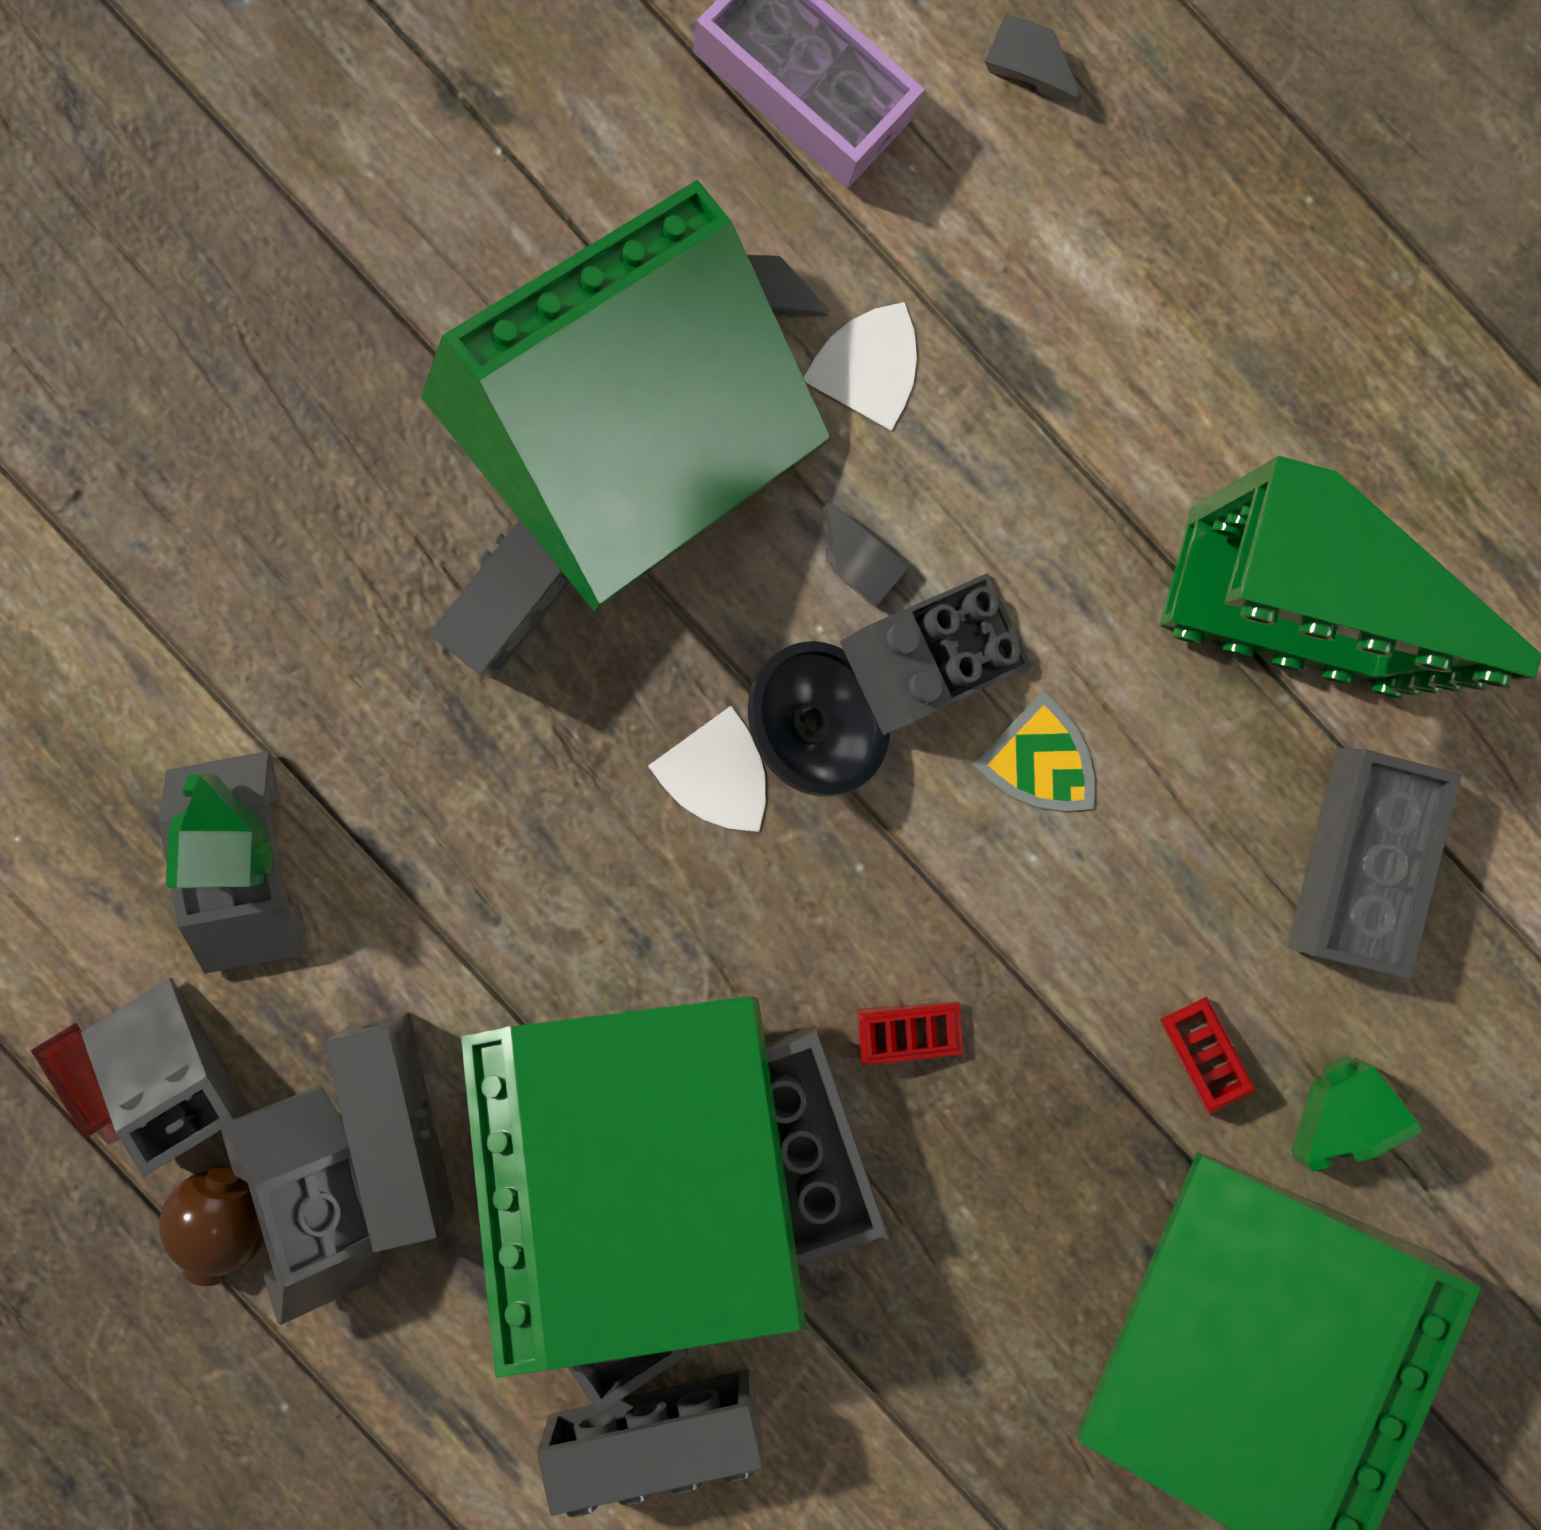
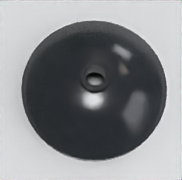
(842, 737)

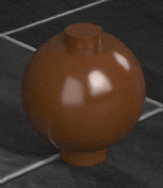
(210, 1226)

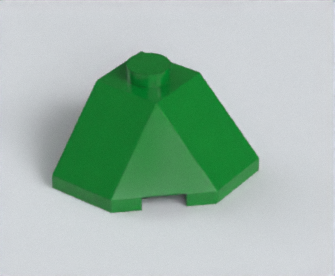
(215, 839)
(1350, 1115)

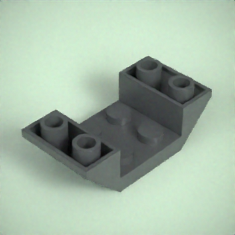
(236, 923)
(304, 1201)

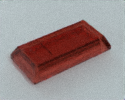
(73, 1078)

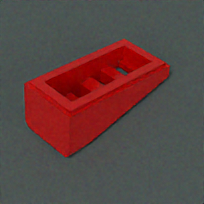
(892, 1053)
(1227, 1095)

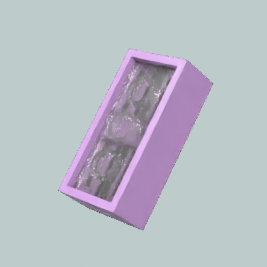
(810, 78)

